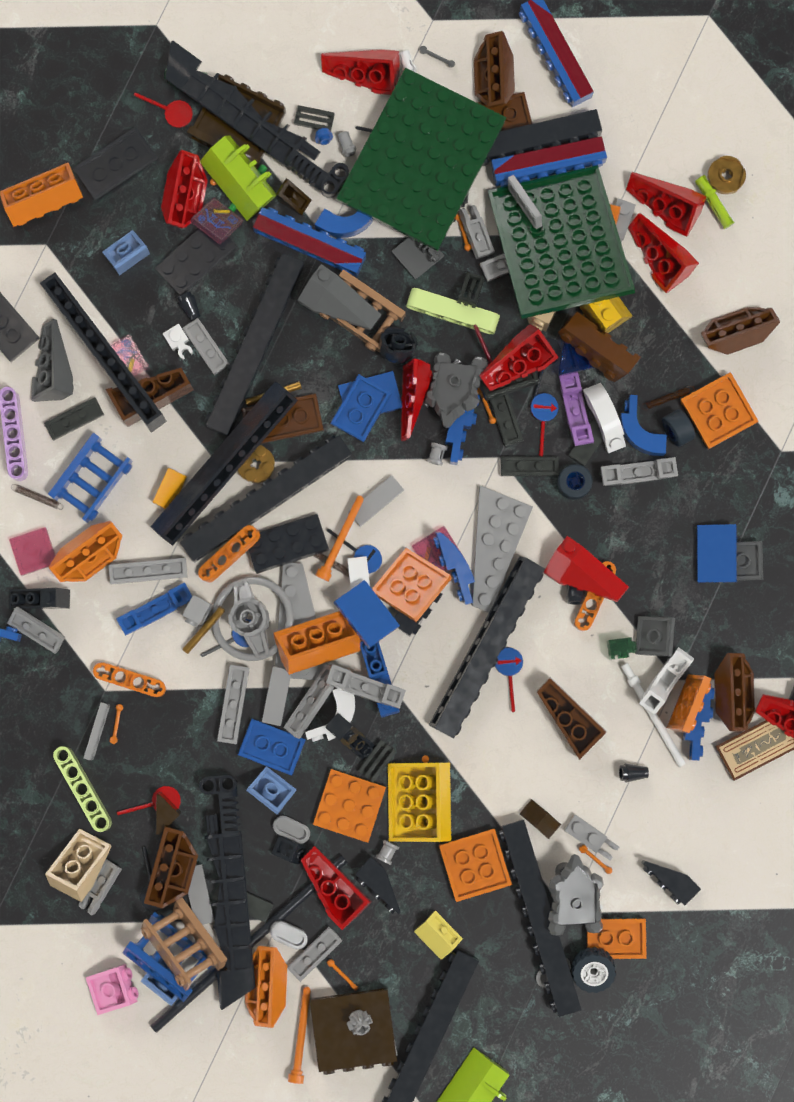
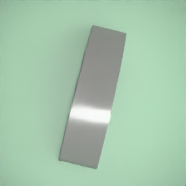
(639, 472)
(365, 687)

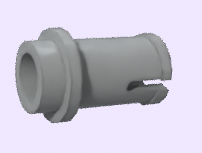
(346, 143)

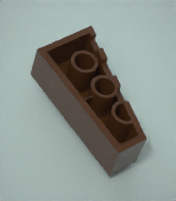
(598, 347)
(161, 389)
(574, 721)

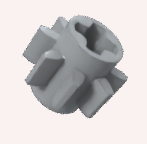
(359, 1022)

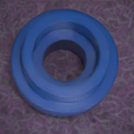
(323, 136)

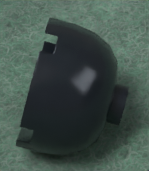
(397, 345)

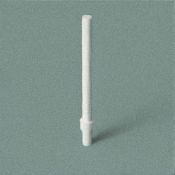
(634, 682)

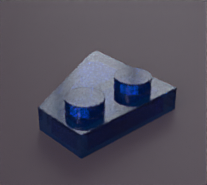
(572, 362)

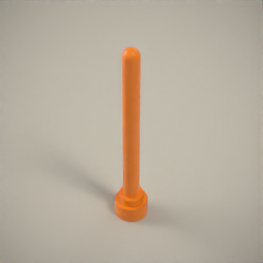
(325, 572)
(296, 1073)

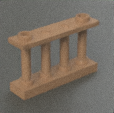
(378, 302)
(192, 927)

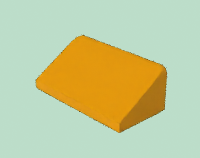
(169, 488)

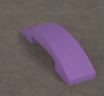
(575, 409)

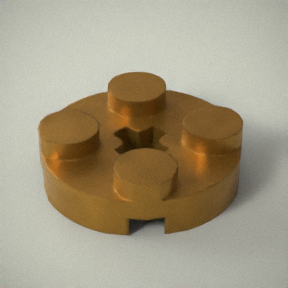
(735, 169)
(265, 468)

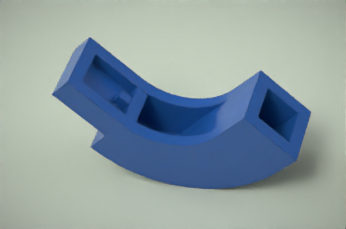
(342, 226)
(636, 436)

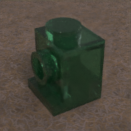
(621, 647)

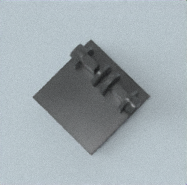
(416, 256)

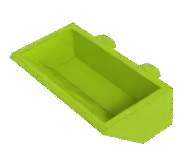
(238, 176)
(476, 1080)

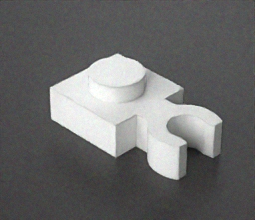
(177, 339)

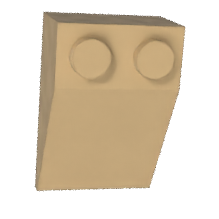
(78, 865)

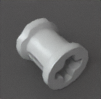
(437, 454)
(387, 852)

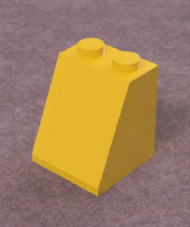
(606, 313)

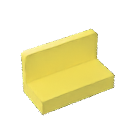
(438, 935)

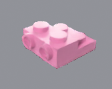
(112, 989)

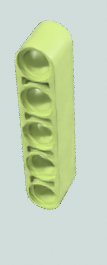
(451, 311)
(74, 783)

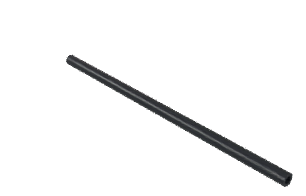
(255, 938)

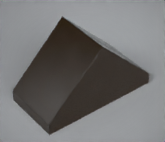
(293, 197)
(165, 812)
(540, 819)

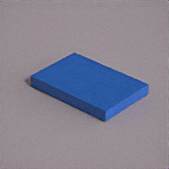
(385, 380)
(361, 408)
(717, 553)
(366, 614)
(271, 747)

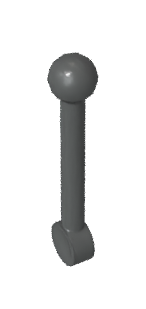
(423, 50)

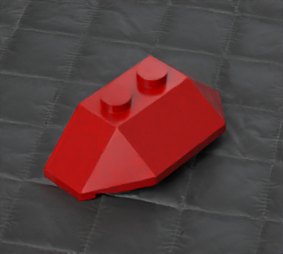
(184, 190)

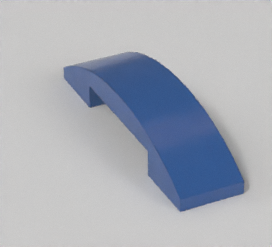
(155, 609)

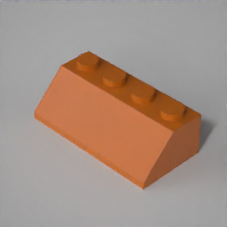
(40, 195)
(316, 642)

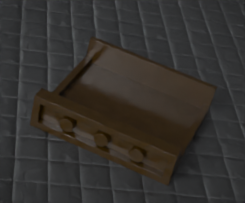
(210, 129)
(342, 1049)

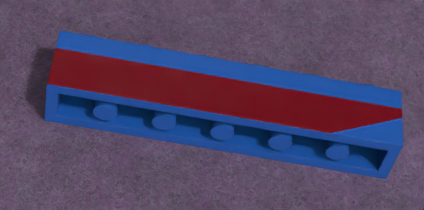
(556, 52)
(549, 161)
(309, 241)

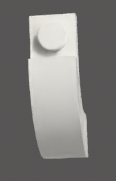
(606, 417)
(665, 680)
(345, 707)

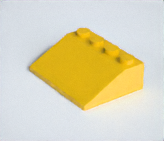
(419, 802)

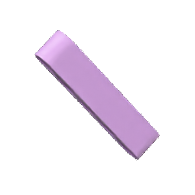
(17, 442)

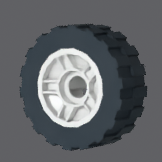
(591, 979)

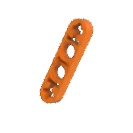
(231, 556)
(597, 599)
(130, 677)

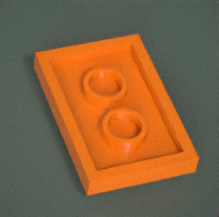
(621, 938)

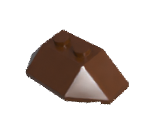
(494, 70)
(740, 329)
(735, 692)
(172, 869)

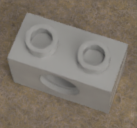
(197, 611)

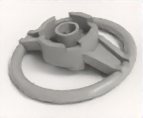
(252, 631)

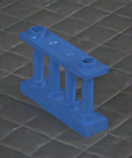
(71, 476)
(151, 964)

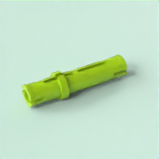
(714, 202)

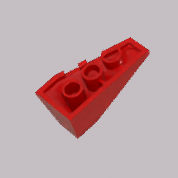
(366, 68)
(670, 202)
(665, 256)
(523, 355)
(414, 388)
(580, 569)
(777, 712)
(337, 892)

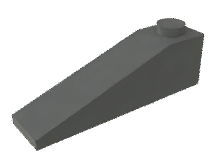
(334, 297)
(54, 373)

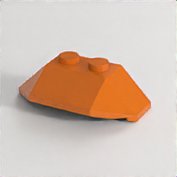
(87, 553)
(269, 997)

